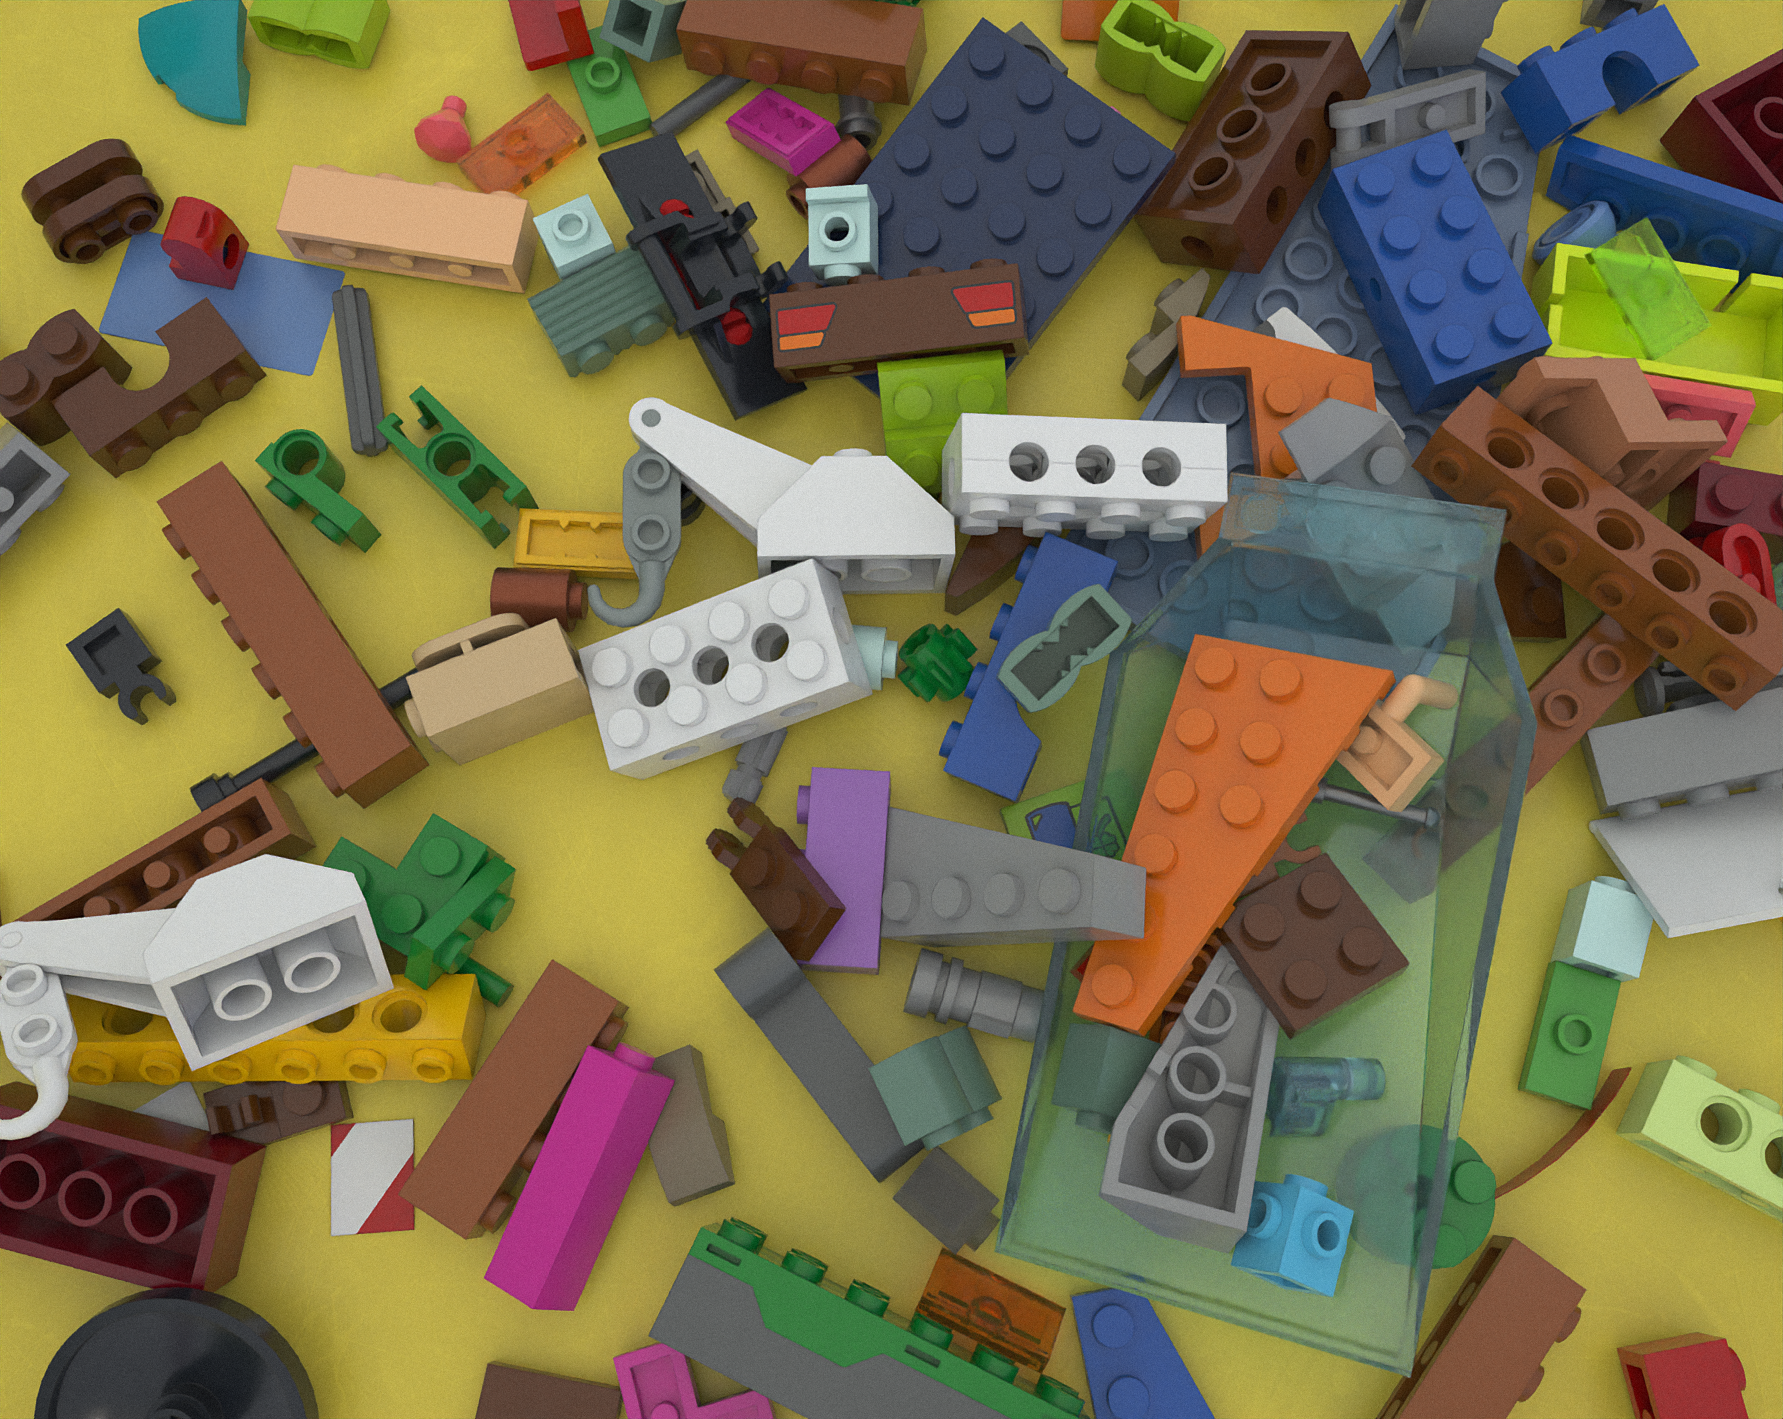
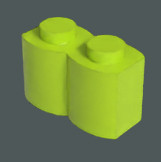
(330, 29)
(1157, 57)

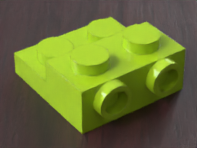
(925, 401)

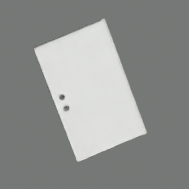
(1703, 862)

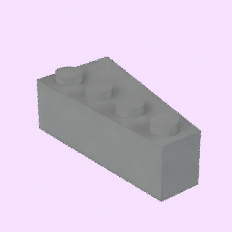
(1686, 755)
(995, 888)

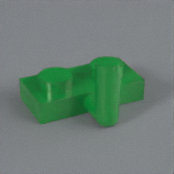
(450, 934)

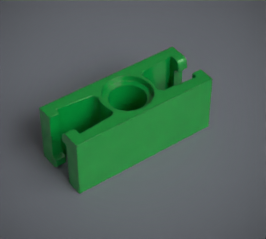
(445, 449)

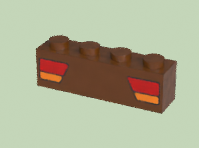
(877, 320)

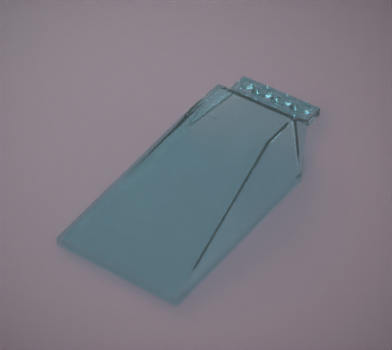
(1380, 588)

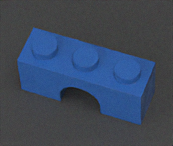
(1594, 71)

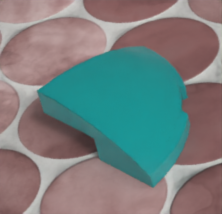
(200, 56)

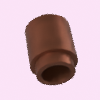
(837, 167)

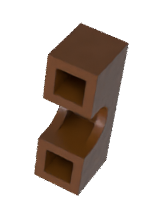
(203, 374)

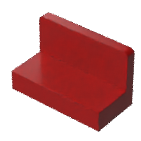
(550, 31)

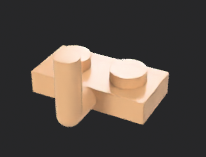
(1387, 752)

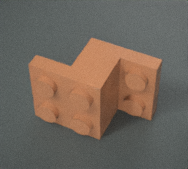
(1612, 423)

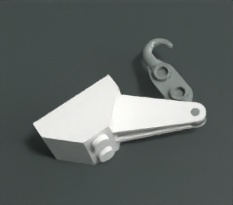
(843, 511)

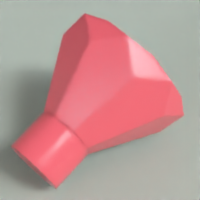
(444, 132)

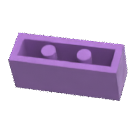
(847, 848)

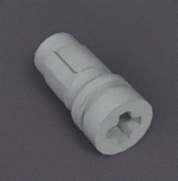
(973, 997)

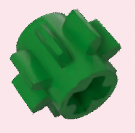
(936, 662)

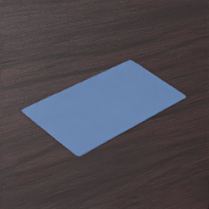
(275, 307)

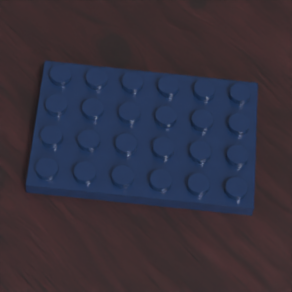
(1006, 168)

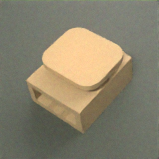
(495, 686)

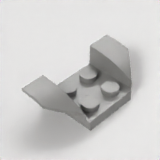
(1352, 450)

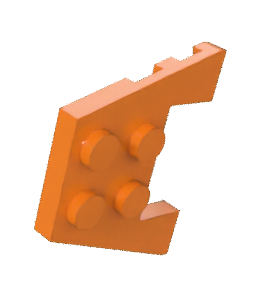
(1280, 384)

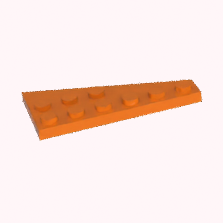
(1222, 794)

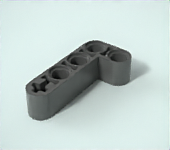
(816, 1050)

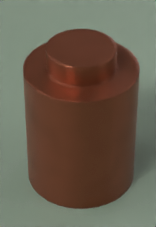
(539, 595)

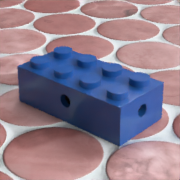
(1431, 271)

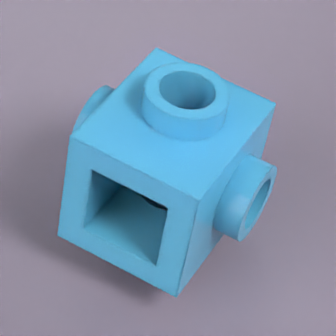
(1294, 1236)

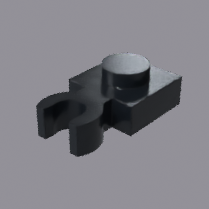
(118, 660)

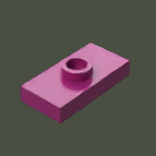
(782, 131)

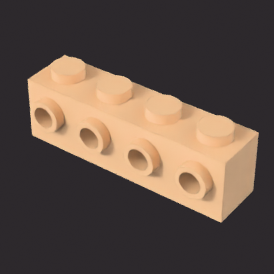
(408, 227)

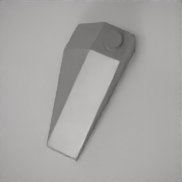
(1195, 1122)

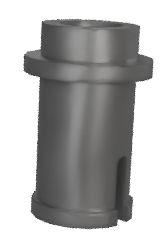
(858, 120)

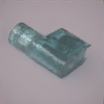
(1307, 1089)

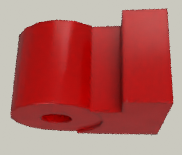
(196, 243)

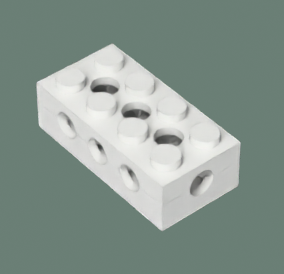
(1083, 475)
(692, 648)

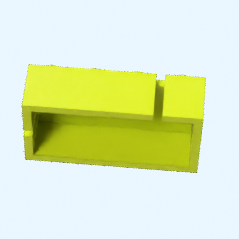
(1735, 352)

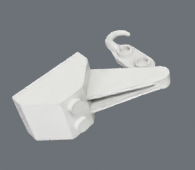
(226, 967)

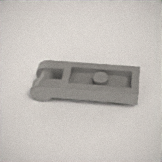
(1409, 114)

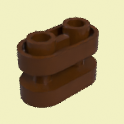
(92, 201)

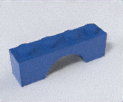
(994, 743)

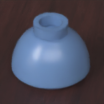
(1584, 226)

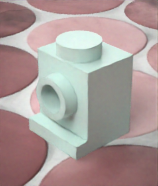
(838, 210)

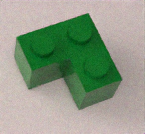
(424, 881)

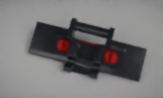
(702, 270)

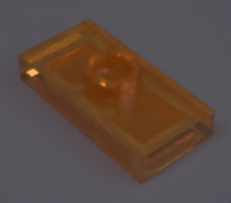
(523, 149)
(991, 1310)

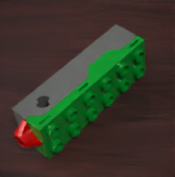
(834, 1347)

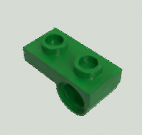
(316, 489)

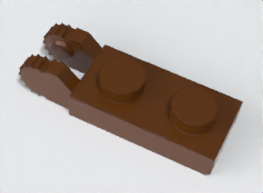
(777, 880)

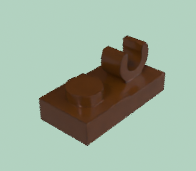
(275, 1109)

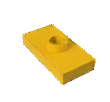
(573, 540)

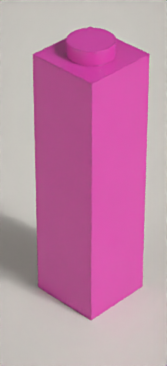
(580, 1178)

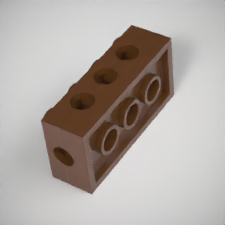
(1252, 150)

